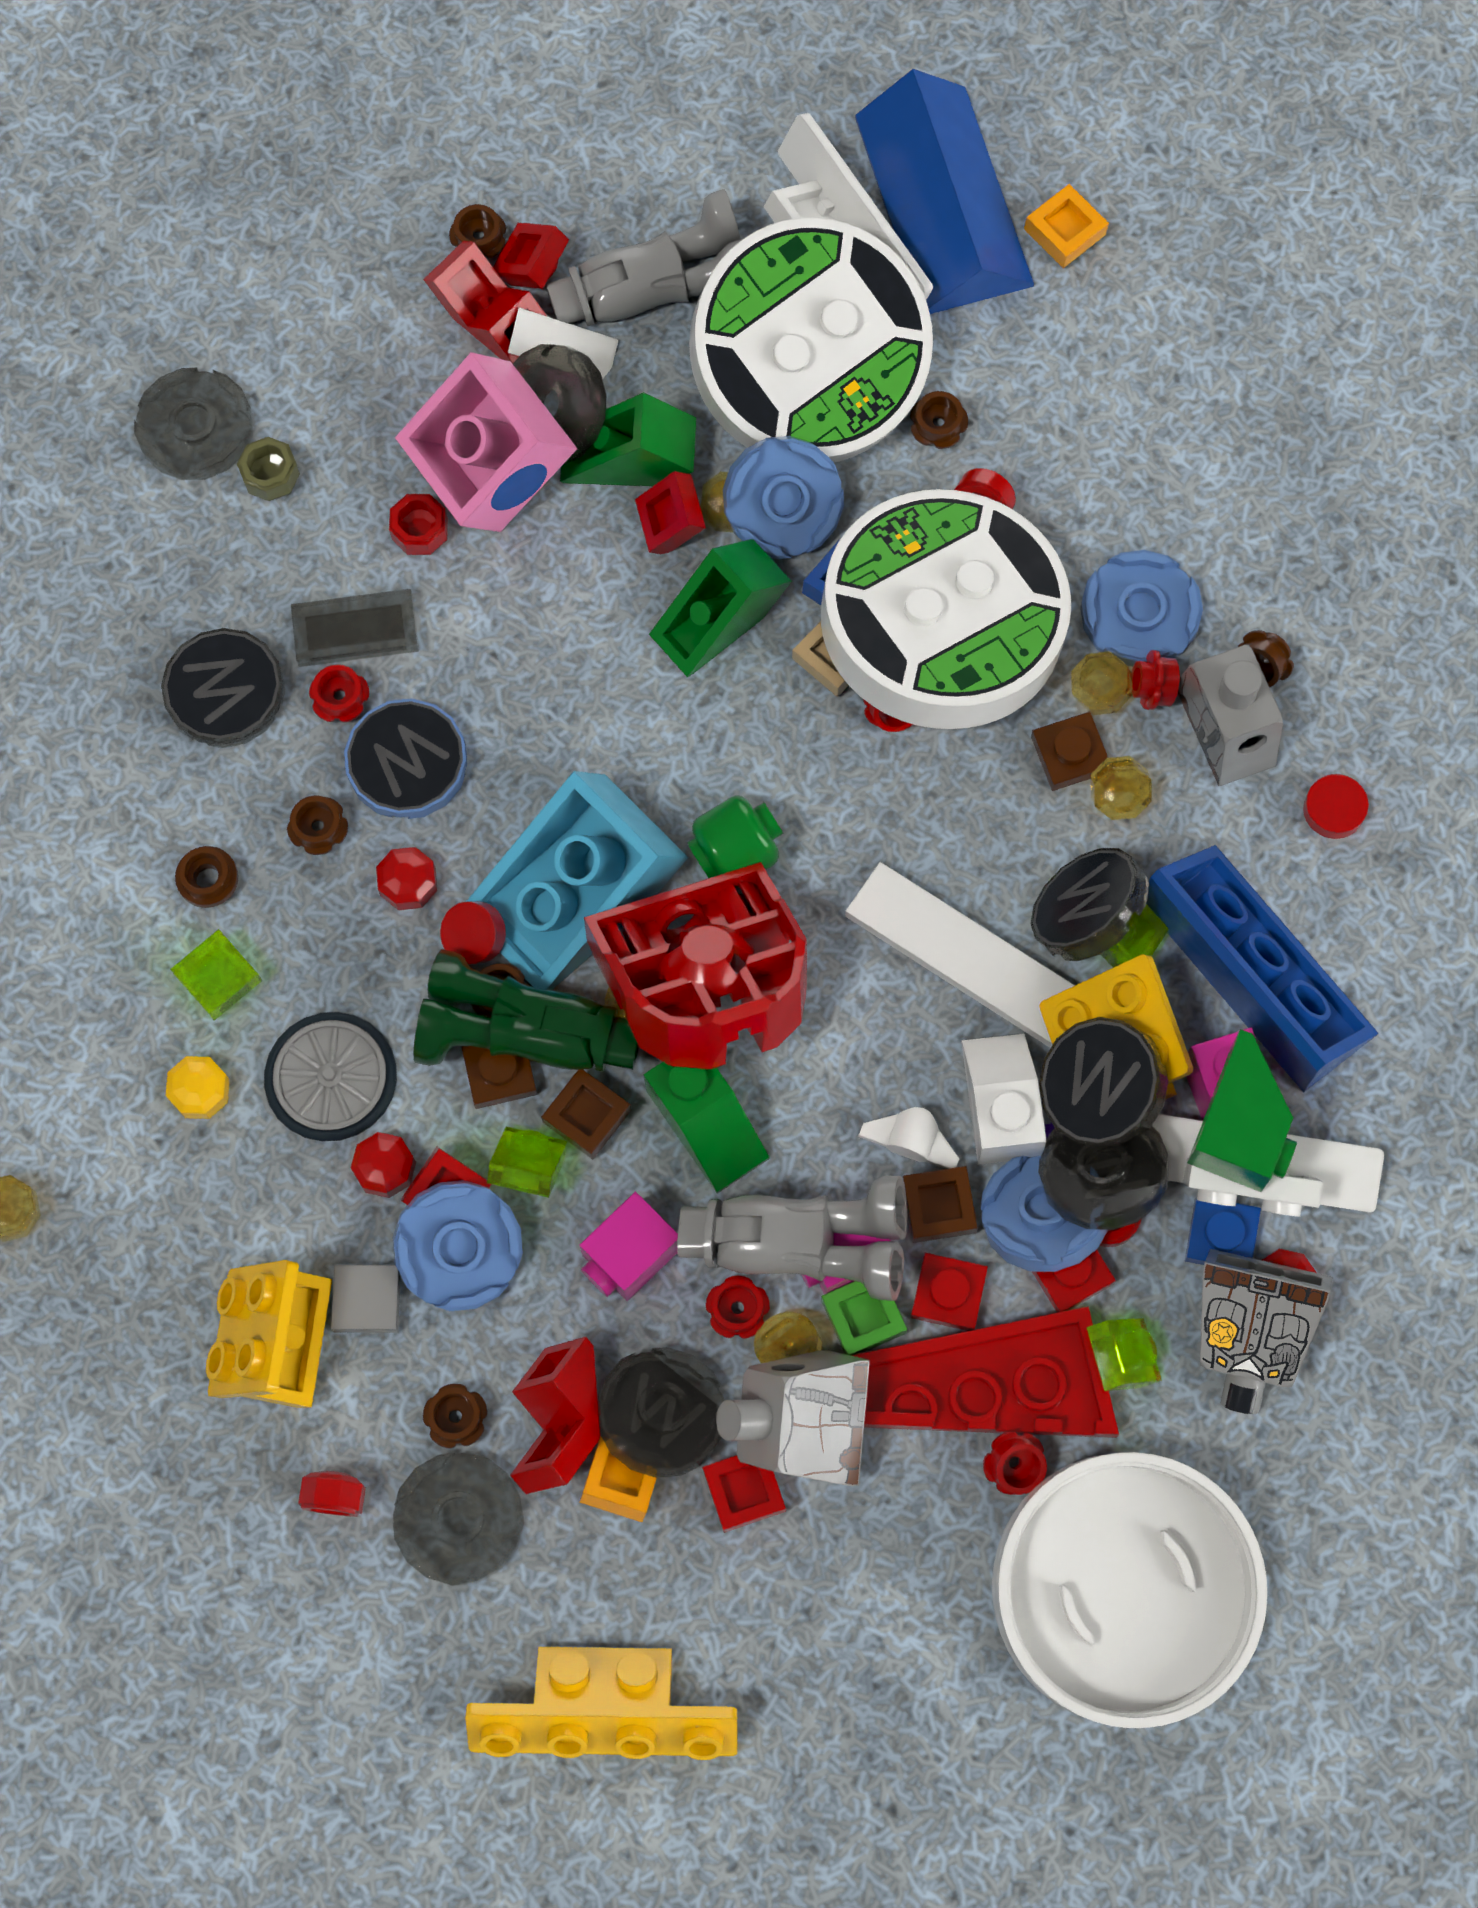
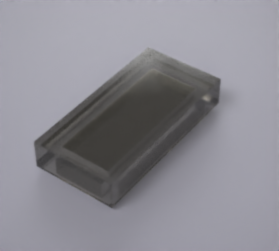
(354, 627)

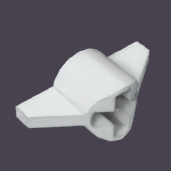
(912, 1135)

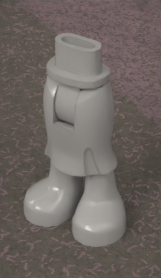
(647, 273)
(798, 1236)

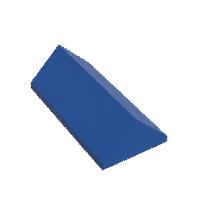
(942, 190)
(1257, 965)

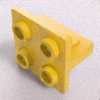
(1128, 994)
(269, 1334)

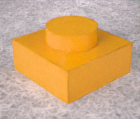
(1066, 226)
(616, 1487)

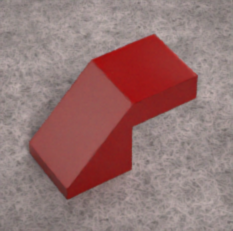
(479, 298)
(563, 1400)

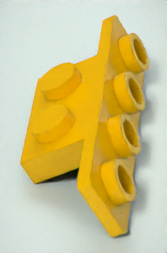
(603, 1706)

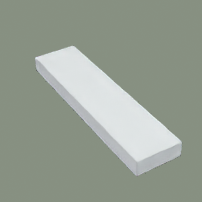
(956, 949)

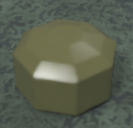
(268, 468)

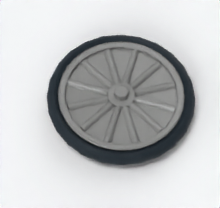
(330, 1076)

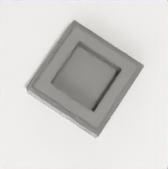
(366, 1299)

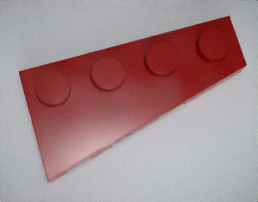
(994, 1379)

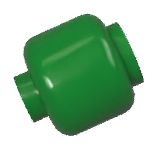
(734, 837)

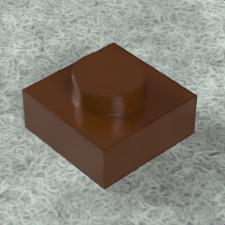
(1069, 750)
(497, 1077)
(586, 1113)
(940, 1204)

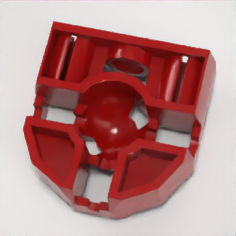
(676, 976)

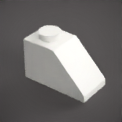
(1003, 1098)

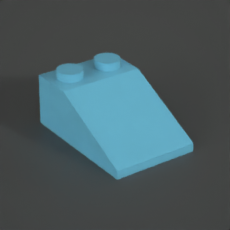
(572, 861)

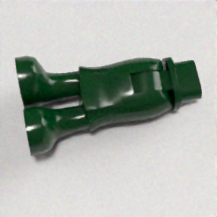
(524, 1021)

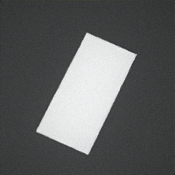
(536, 329)

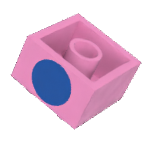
(485, 442)

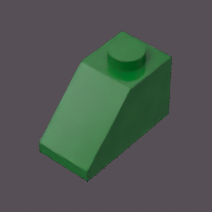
(637, 445)
(719, 604)
(707, 1121)
(1245, 1121)

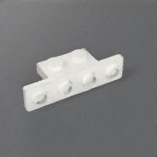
(830, 191)
(1317, 1175)

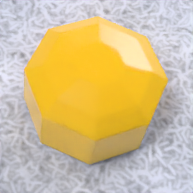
(197, 1087)

